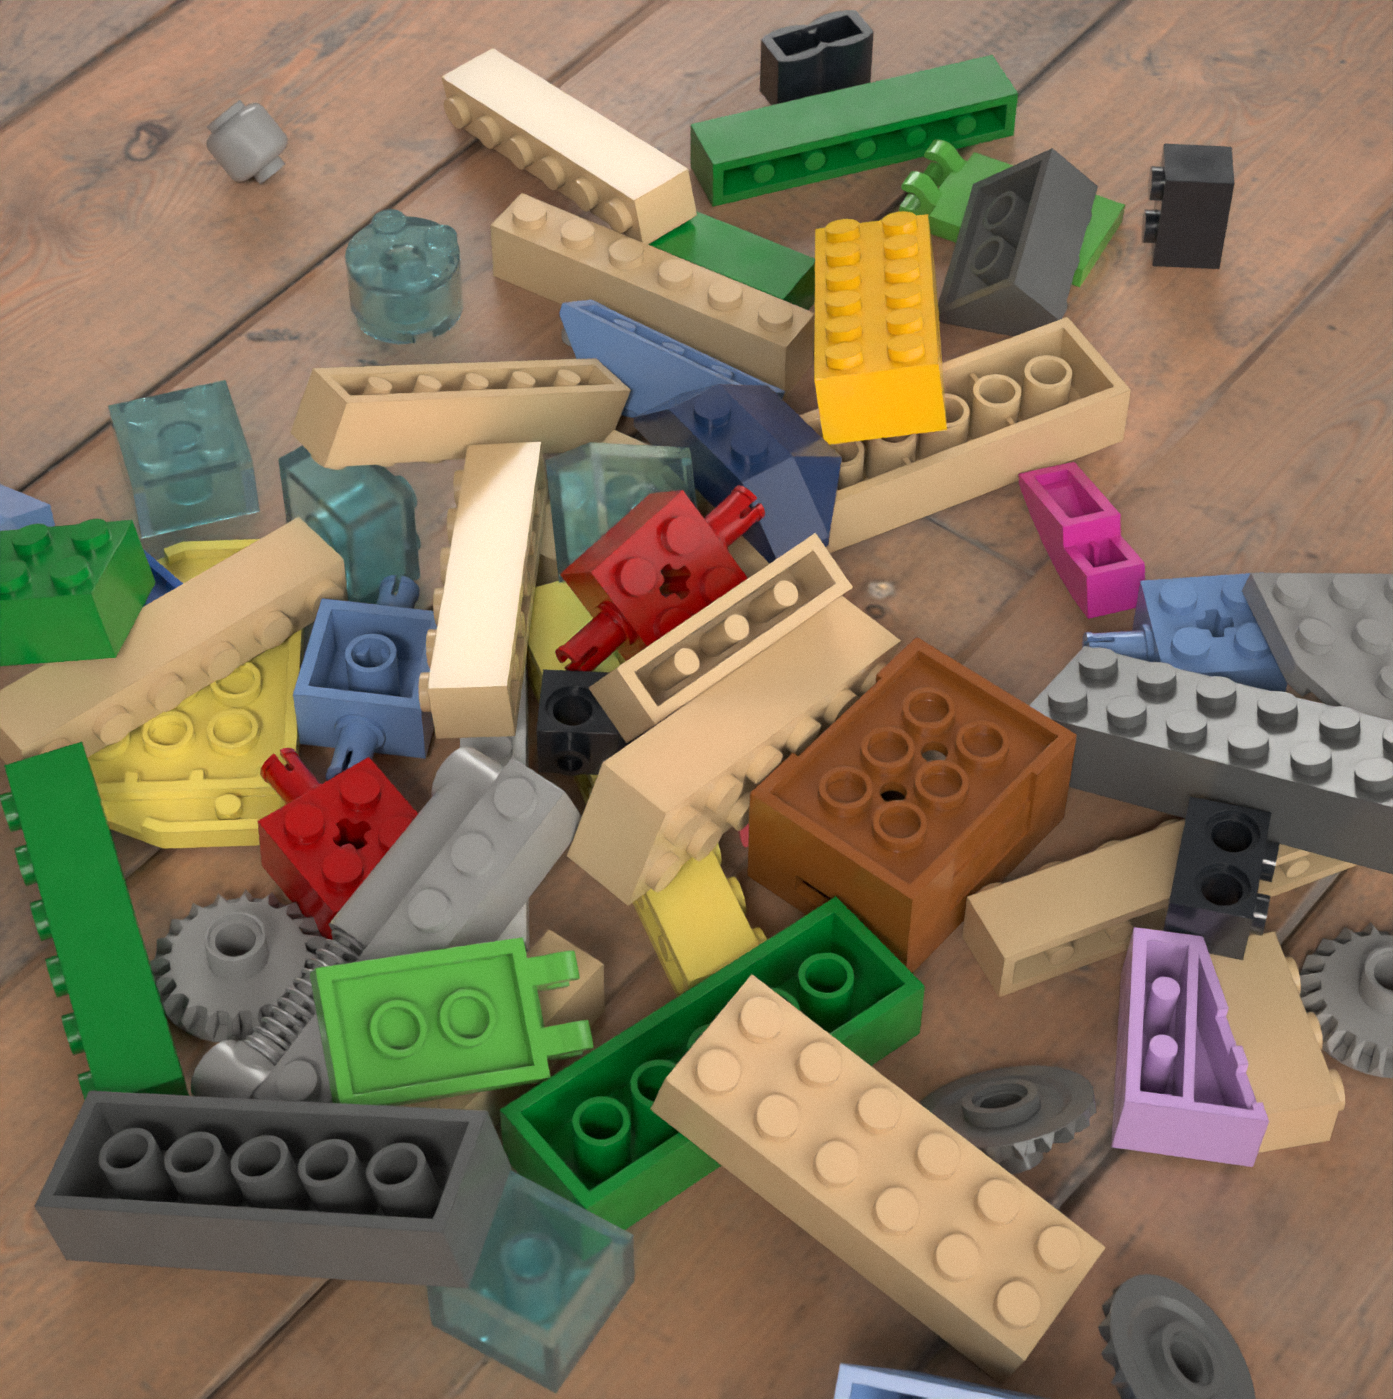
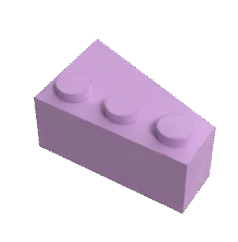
(1176, 1058)

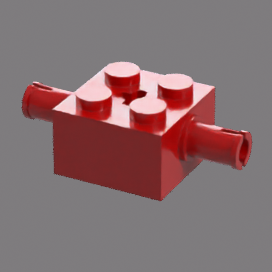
(654, 573)
(328, 832)

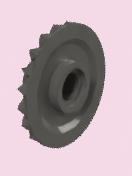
(1015, 1111)
(1170, 1344)

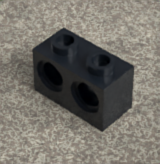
(572, 725)
(1219, 876)

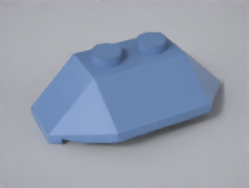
(643, 358)

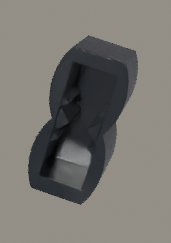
(816, 57)

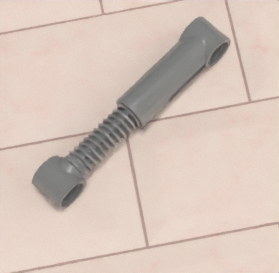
(240, 1067)

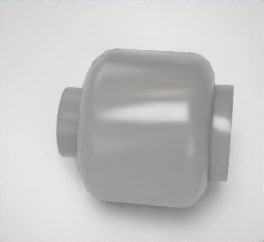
(247, 142)

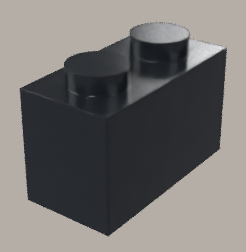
(1190, 206)

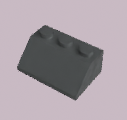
(1018, 247)

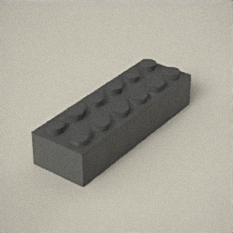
(1176, 734)
(277, 1187)

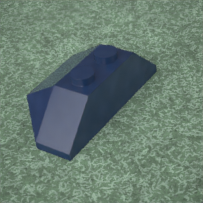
(754, 442)

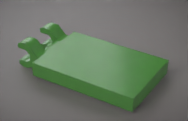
(956, 177)
(442, 1022)

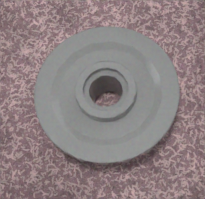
(226, 995)
(1352, 996)

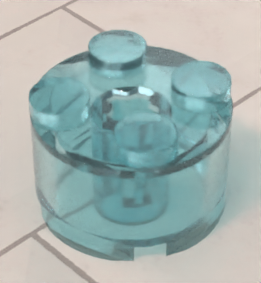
(404, 277)

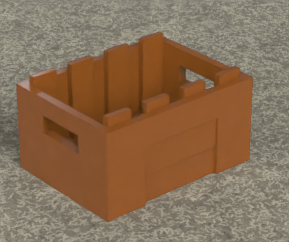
(961, 818)

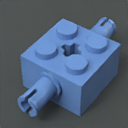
(1197, 628)
(363, 678)

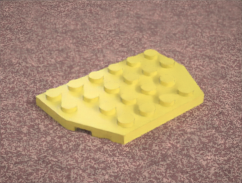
(197, 768)

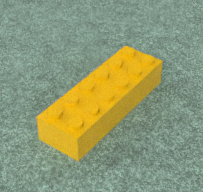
(877, 330)

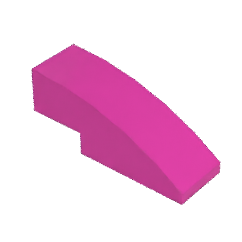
(1083, 539)

